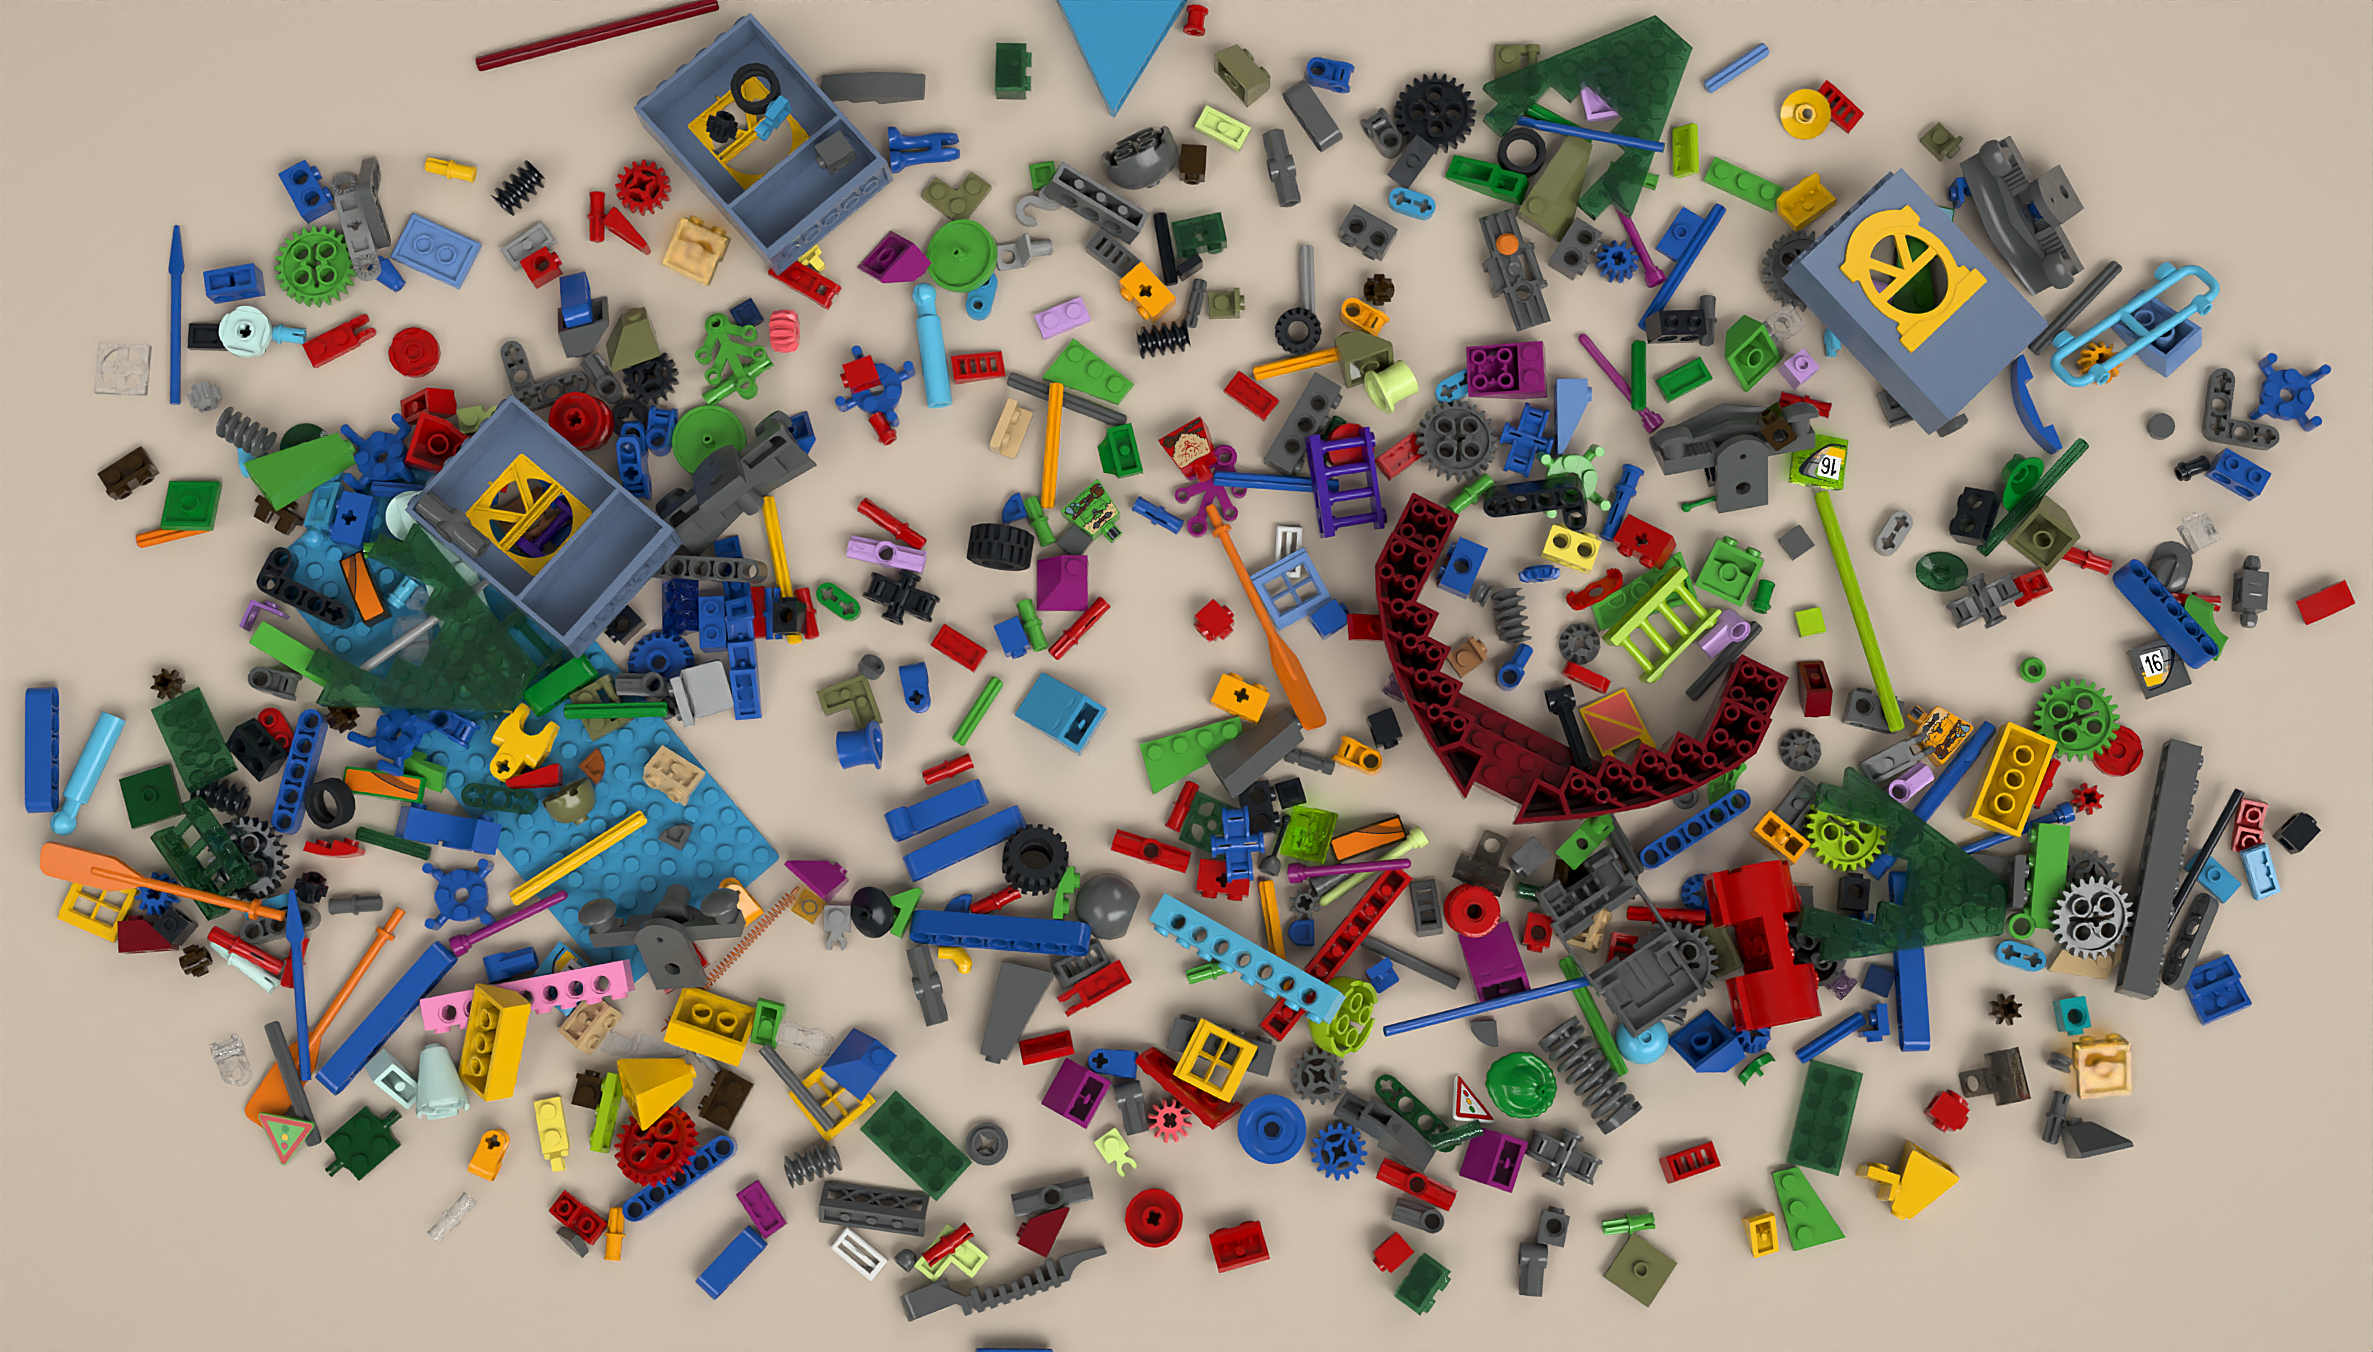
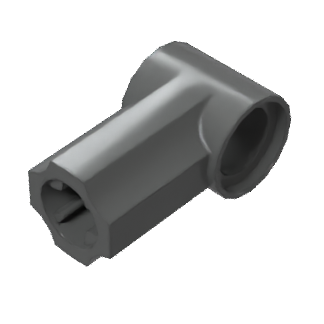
(602, 378)
(641, 685)
(1131, 1101)
(1414, 1215)
(1532, 1261)

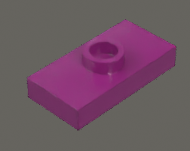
(761, 1209)

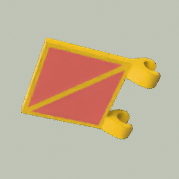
(1614, 723)

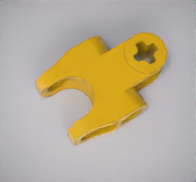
(517, 747)

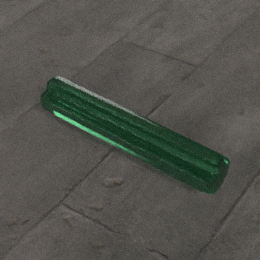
(393, 843)

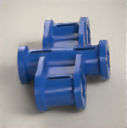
(1526, 440)
(1237, 854)

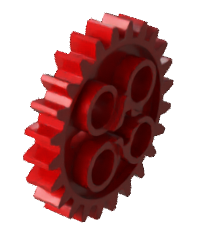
(656, 1146)

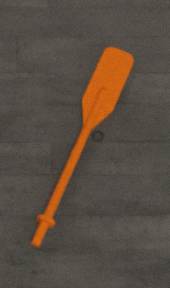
(1283, 659)
(112, 874)
(272, 1092)

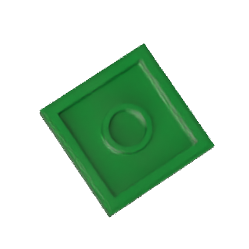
(191, 505)

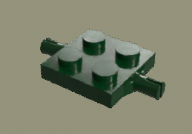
(363, 1143)

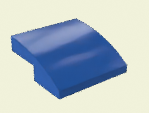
(2216, 990)

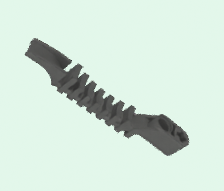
(940, 1296)

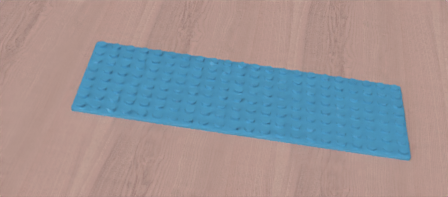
(629, 872)

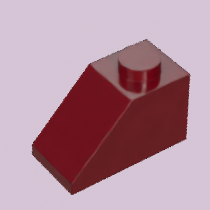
(1814, 689)
(139, 936)
(1042, 1231)

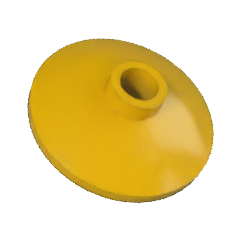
(1793, 114)

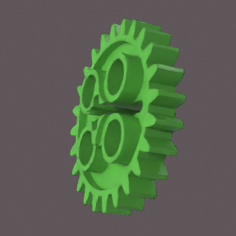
(293, 268)
(2067, 699)

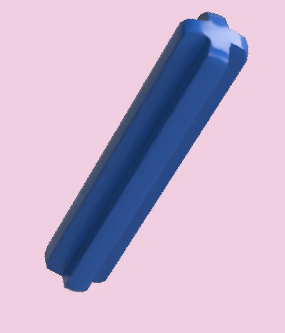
(1830, 1037)

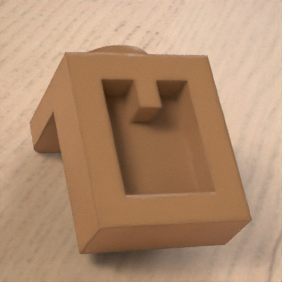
(1467, 656)

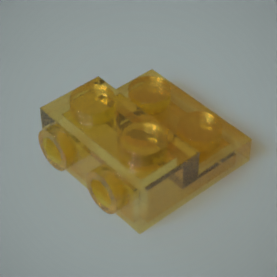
(696, 249)
(2102, 1066)

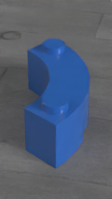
(455, 832)

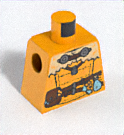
(1943, 731)

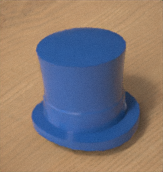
(860, 746)

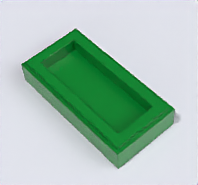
(1683, 380)

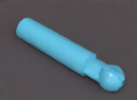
(931, 348)
(87, 772)

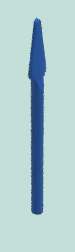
(1592, 134)
(176, 269)
(296, 934)

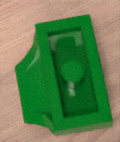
(1120, 452)

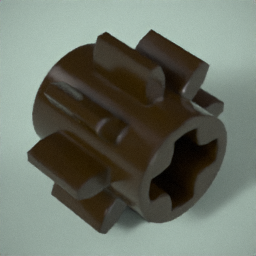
(1379, 289)
(173, 688)
(342, 718)
(195, 960)
(2011, 1006)

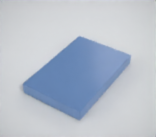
(436, 251)

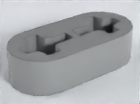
(1898, 536)

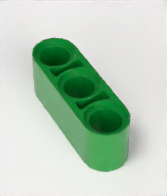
(560, 684)

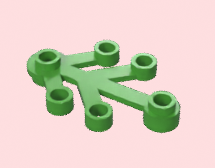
(729, 351)

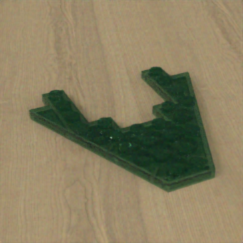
(1631, 72)
(467, 668)
(1945, 889)

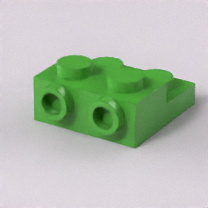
(1730, 570)

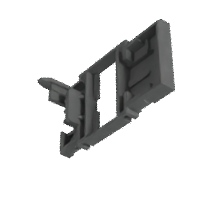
(1647, 982)

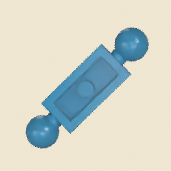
(322, 511)

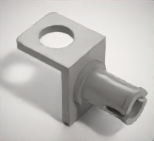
(1023, 252)

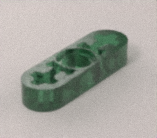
(482, 789)

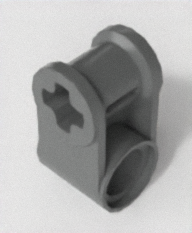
(1381, 129)
(279, 683)

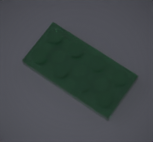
(194, 740)
(1824, 1117)
(916, 1145)

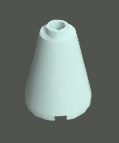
(439, 1085)

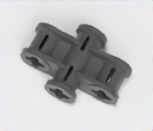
(1984, 600)
(1571, 1160)

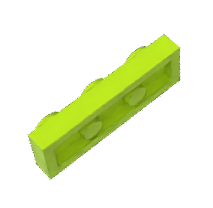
(606, 1114)

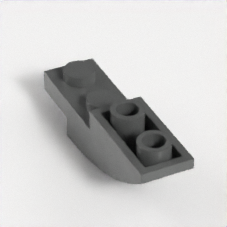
(1391, 1130)

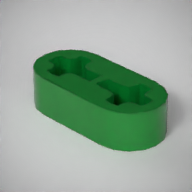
(835, 607)

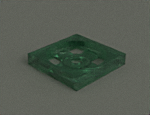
(1197, 818)

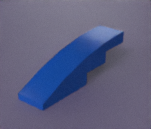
(744, 670)

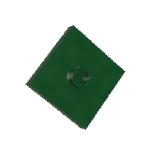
(151, 796)

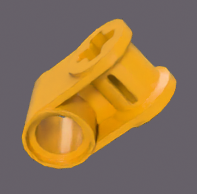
(1365, 317)
(1356, 756)
(747, 903)
(488, 1159)

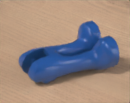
(933, 141)

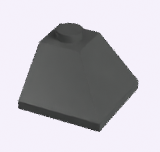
(582, 339)
(2090, 1139)

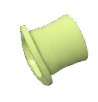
(1390, 386)

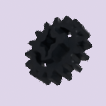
(646, 385)

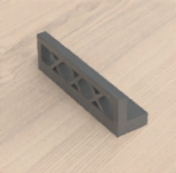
(873, 1214)

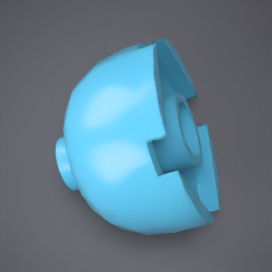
(1645, 1047)

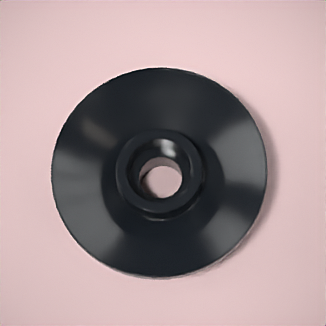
(872, 912)

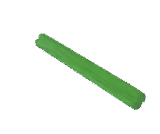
(1594, 1019)

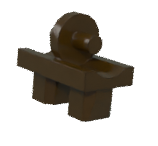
(287, 520)

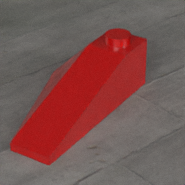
(434, 443)

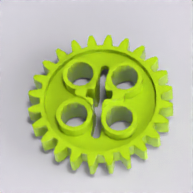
(1833, 849)

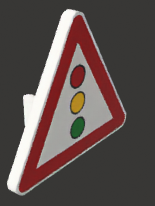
(1467, 1105)

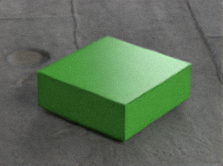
(1041, 174)

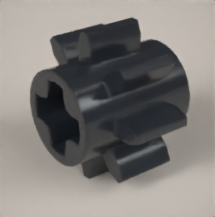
(722, 127)
(311, 887)

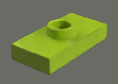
(1685, 150)

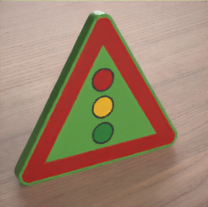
(285, 1133)

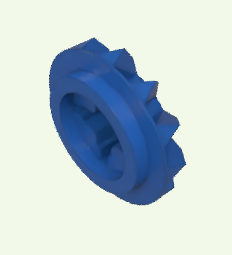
(1539, 573)
(1690, 886)
(1753, 1044)

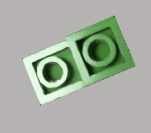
(418, 766)
(1066, 887)

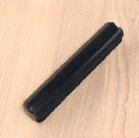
(1165, 249)

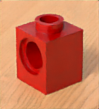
(532, 262)
(860, 375)
(1541, 921)
(1391, 1253)

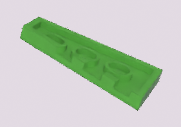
(1183, 753)

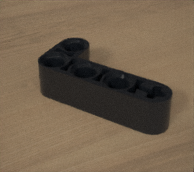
(1537, 503)
(306, 597)

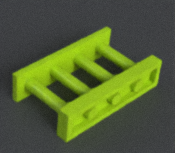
(1655, 600)

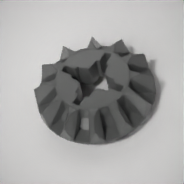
(1582, 655)
(1788, 750)
(999, 1146)

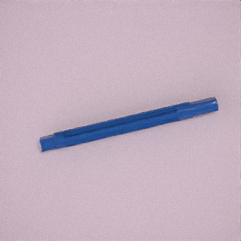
(1940, 789)

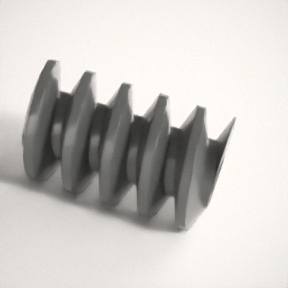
(243, 435)
(1510, 616)
(812, 1164)

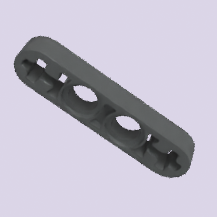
(2206, 908)

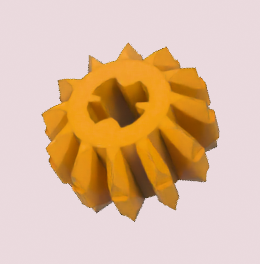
(2097, 353)

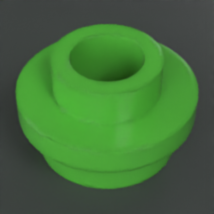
(2039, 667)

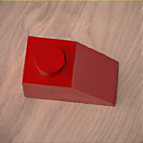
(430, 401)

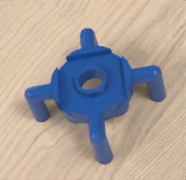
(2296, 384)
(888, 399)
(370, 451)
(387, 742)
(446, 892)

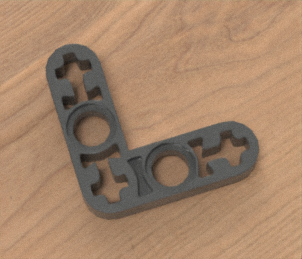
(368, 189)
(529, 386)
(2228, 425)

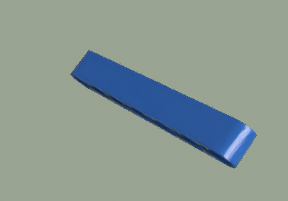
(1000, 932)
(1909, 984)
(386, 1018)

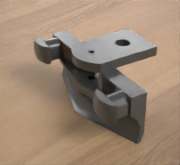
(2033, 248)
(1736, 447)
(734, 483)

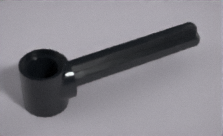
(1562, 702)

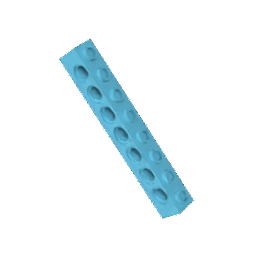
(1327, 998)

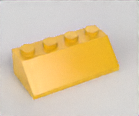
(2010, 780)
(494, 1041)

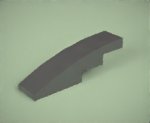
(874, 86)

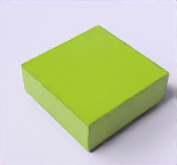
(1810, 622)

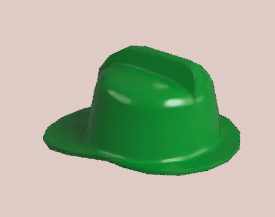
(2019, 477)

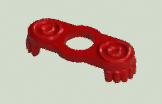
(1609, 584)

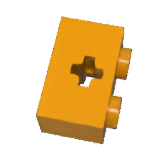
(1140, 280)
(1226, 700)
(1779, 838)

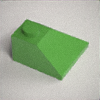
(1750, 351)

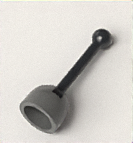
(1271, 864)

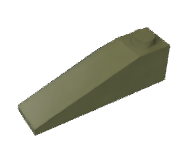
(1554, 197)

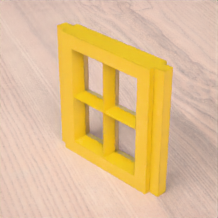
(89, 923)
(1194, 1049)
(848, 1118)

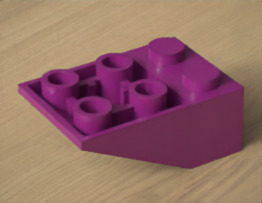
(1507, 371)
(1494, 964)

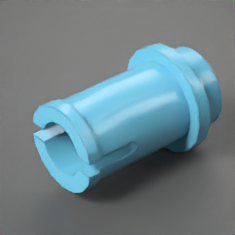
(289, 334)
(402, 592)

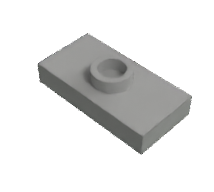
(526, 244)

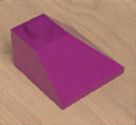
(895, 260)
(1062, 583)
(820, 876)

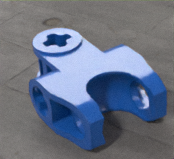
(632, 461)

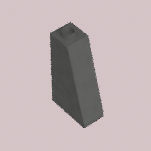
(1255, 751)
(1013, 1005)

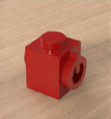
(1214, 621)
(1947, 1111)

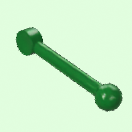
(1686, 507)

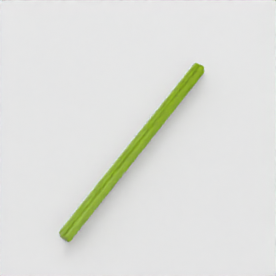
(1859, 611)

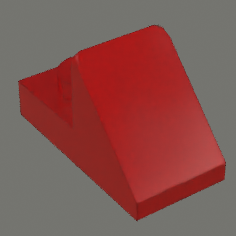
(2033, 586)

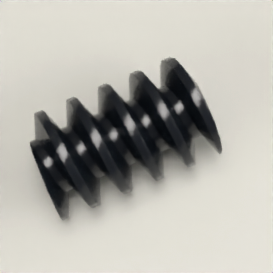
(519, 188)
(1163, 339)
(225, 798)

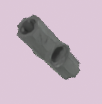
(1281, 168)
(453, 525)
(927, 985)
(1069, 1191)

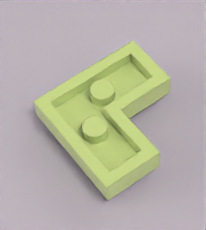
(967, 1258)

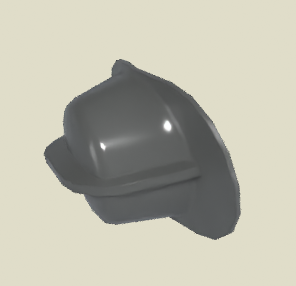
(2171, 566)

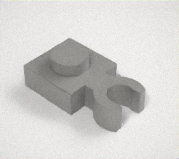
(837, 920)

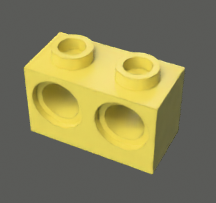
(1569, 555)

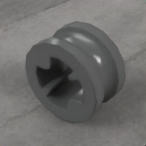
(1482, 594)
(2060, 1062)

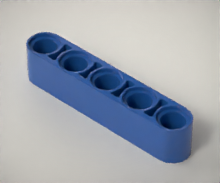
(2165, 614)
(42, 749)
(296, 759)
(1705, 824)
(964, 843)
(671, 1189)

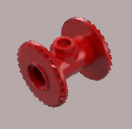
(1486, 914)

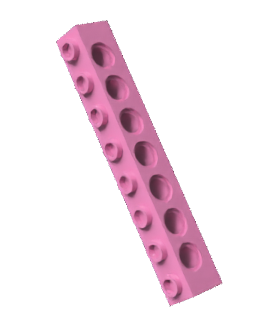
(618, 973)

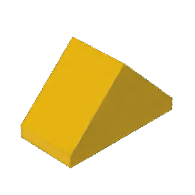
(1761, 1233)

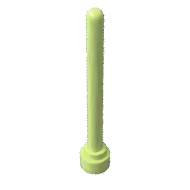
(1414, 840)

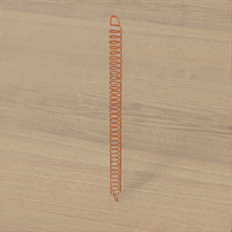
(743, 942)

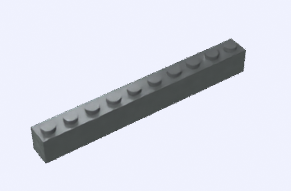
(2159, 869)

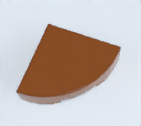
(594, 766)

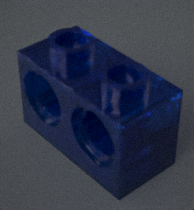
(680, 607)

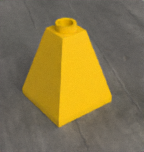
(653, 1085)
(1922, 1179)

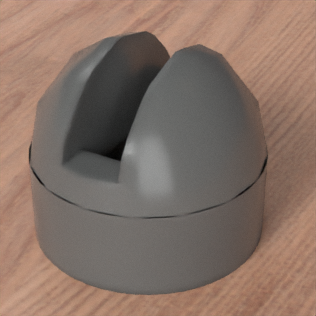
(671, 712)
(906, 1259)

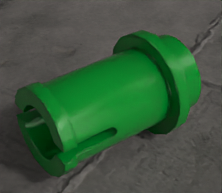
(1763, 596)

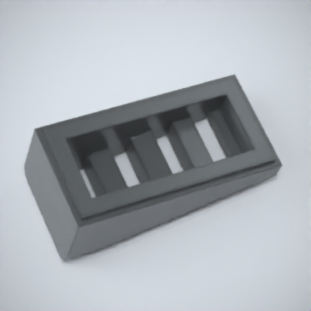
(1118, 248)
(1431, 929)
(1062, 977)

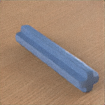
(1736, 68)

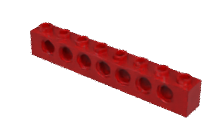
(1340, 946)

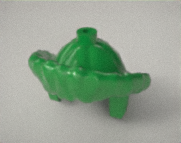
(1521, 1085)

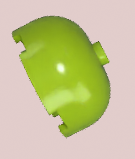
(1339, 1036)

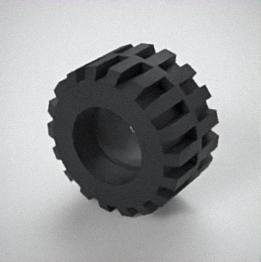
(1000, 547)
(1034, 840)

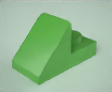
(907, 903)
(767, 1022)

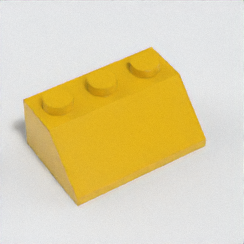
(710, 1025)

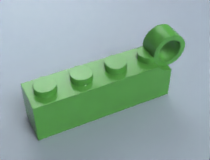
(2046, 875)

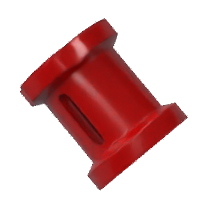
(1195, 20)

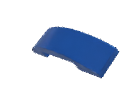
(2044, 436)
(738, 595)

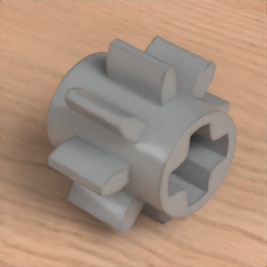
(204, 396)

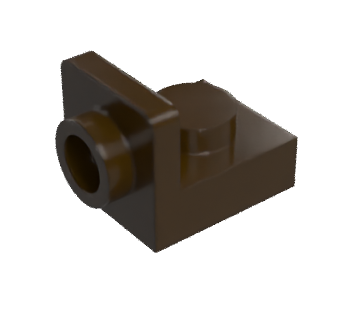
(588, 1089)

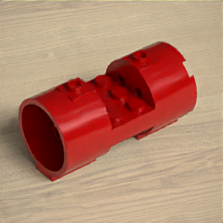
(1772, 986)

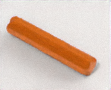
(161, 536)

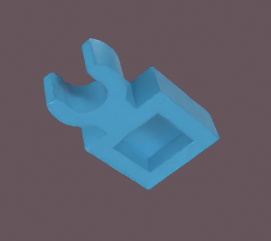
(775, 115)

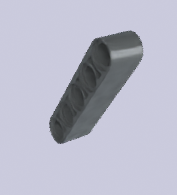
(715, 571)

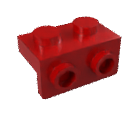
(1239, 1246)

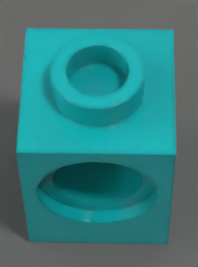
(2061, 1010)

